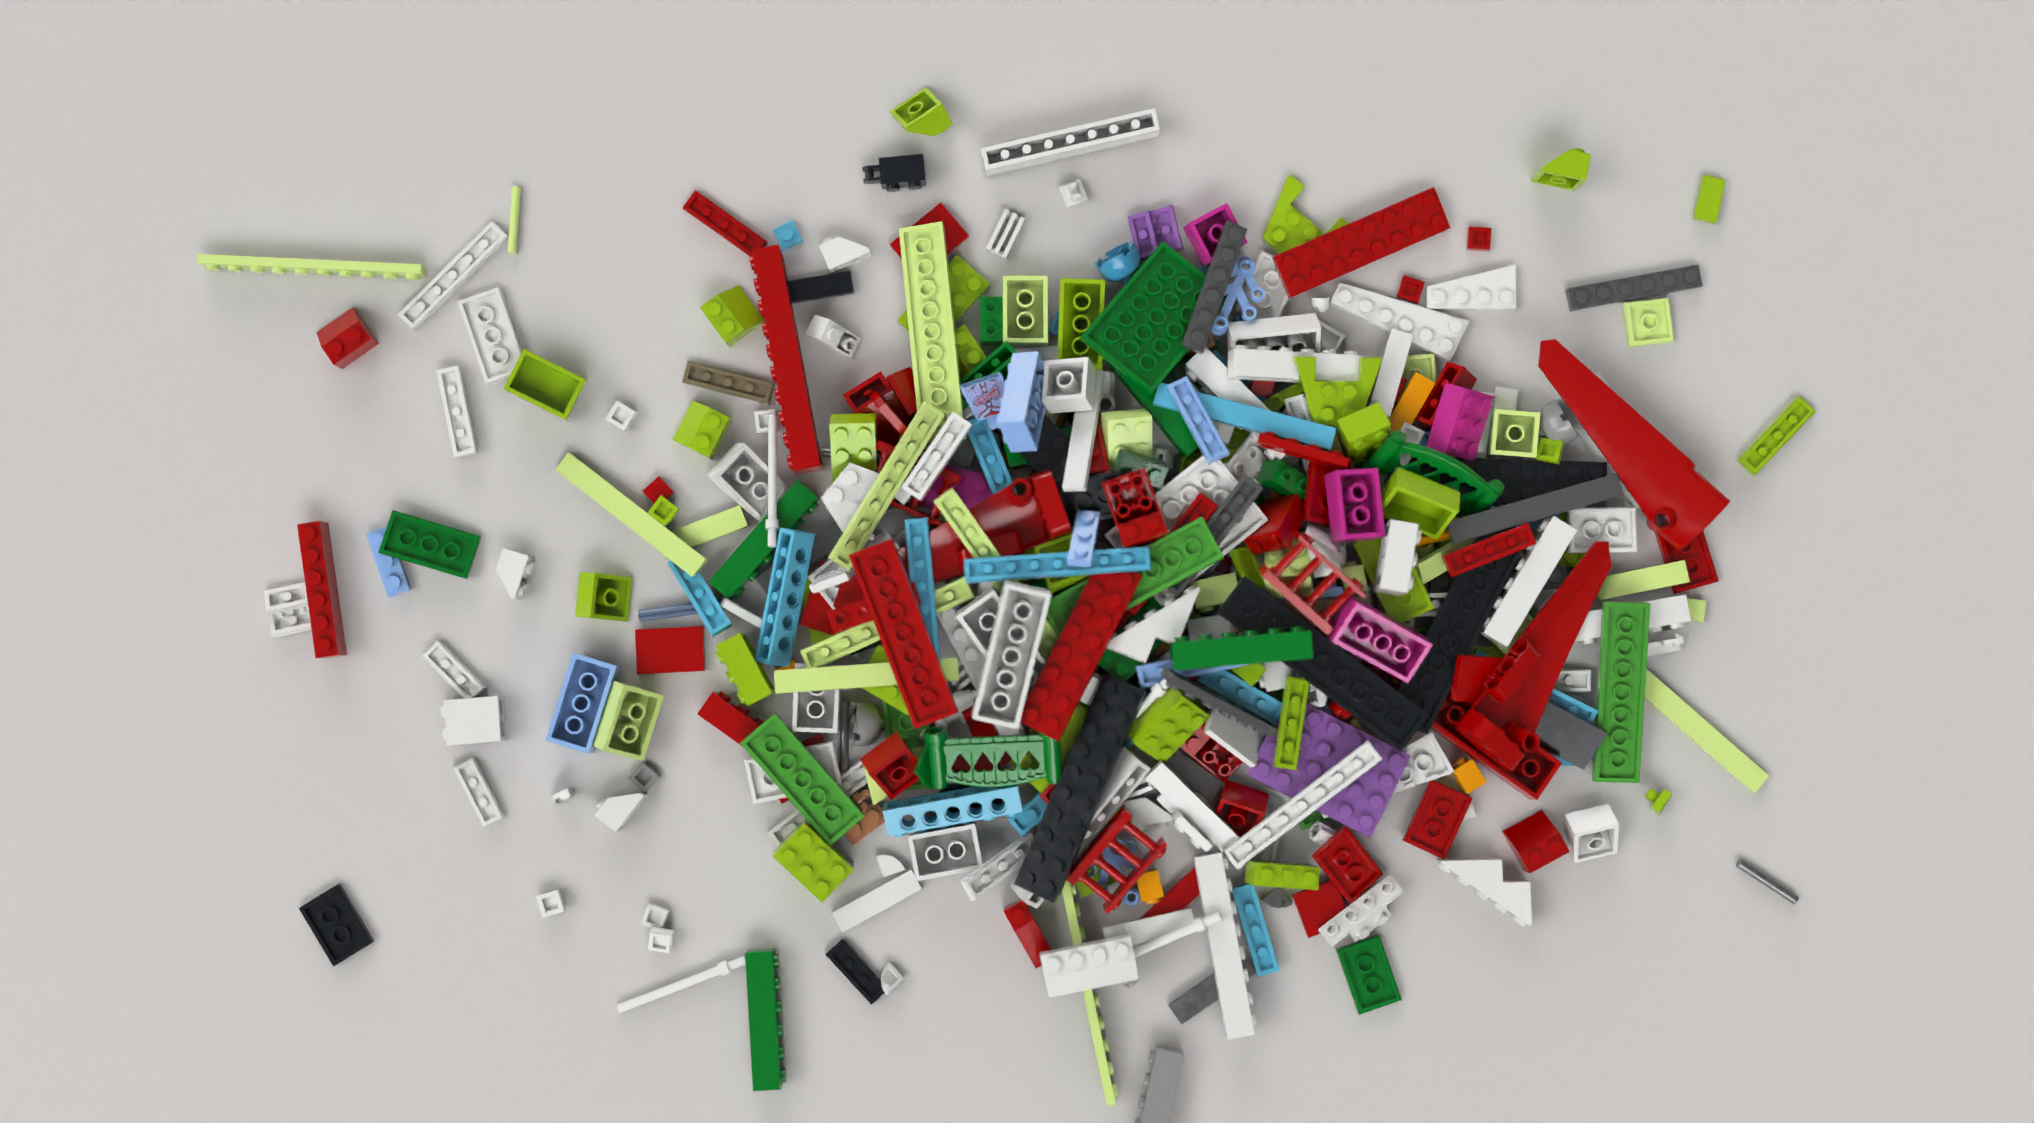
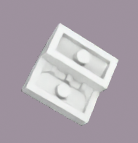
(288, 609)

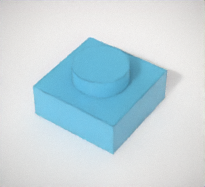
(787, 235)

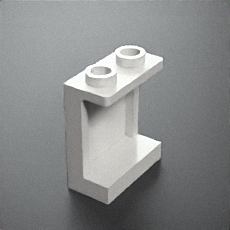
(473, 720)

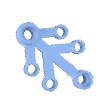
(1236, 291)
(1115, 861)

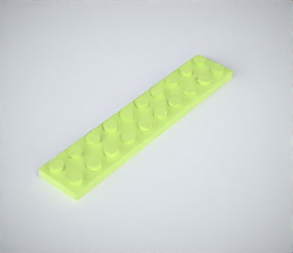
(931, 319)

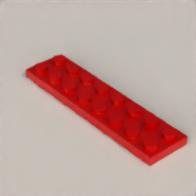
(1361, 242)
(903, 633)
(1078, 652)

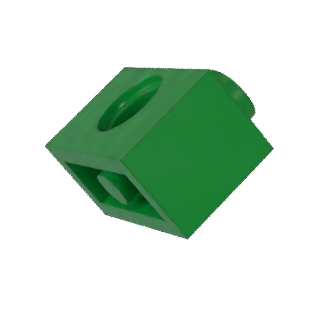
(991, 321)
(1282, 479)

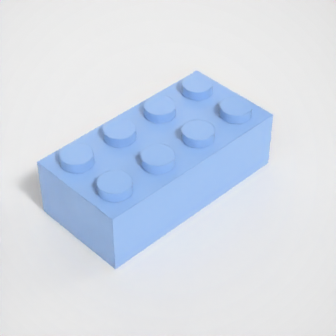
(1022, 403)
(582, 702)

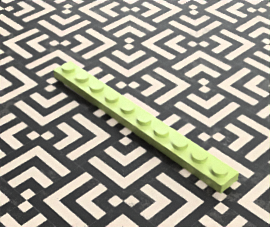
(303, 266)
(981, 547)
(1091, 1001)

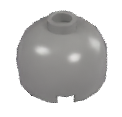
(1555, 424)
(864, 724)

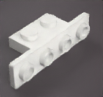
(1183, 825)
(1363, 913)

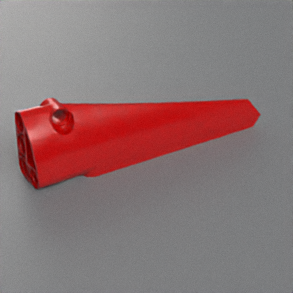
(1646, 462)
(1007, 519)
(1519, 687)

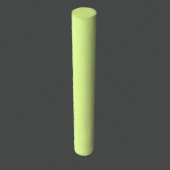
(514, 219)

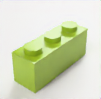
(1282, 874)

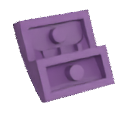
(1153, 228)

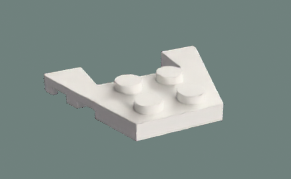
(848, 493)

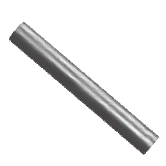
(844, 735)
(1768, 882)

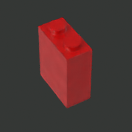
(1283, 518)

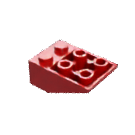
(861, 403)
(1135, 509)
(1211, 753)

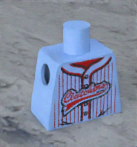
(984, 397)

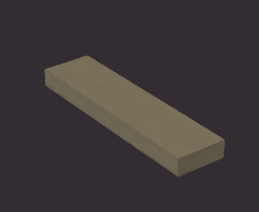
(728, 382)

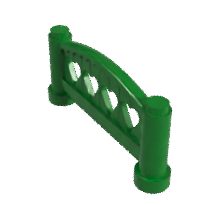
(1389, 456)
(945, 750)

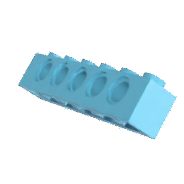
(784, 597)
(940, 802)

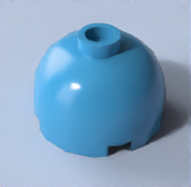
(1119, 263)

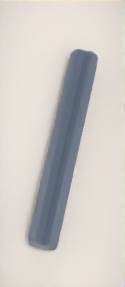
(669, 612)

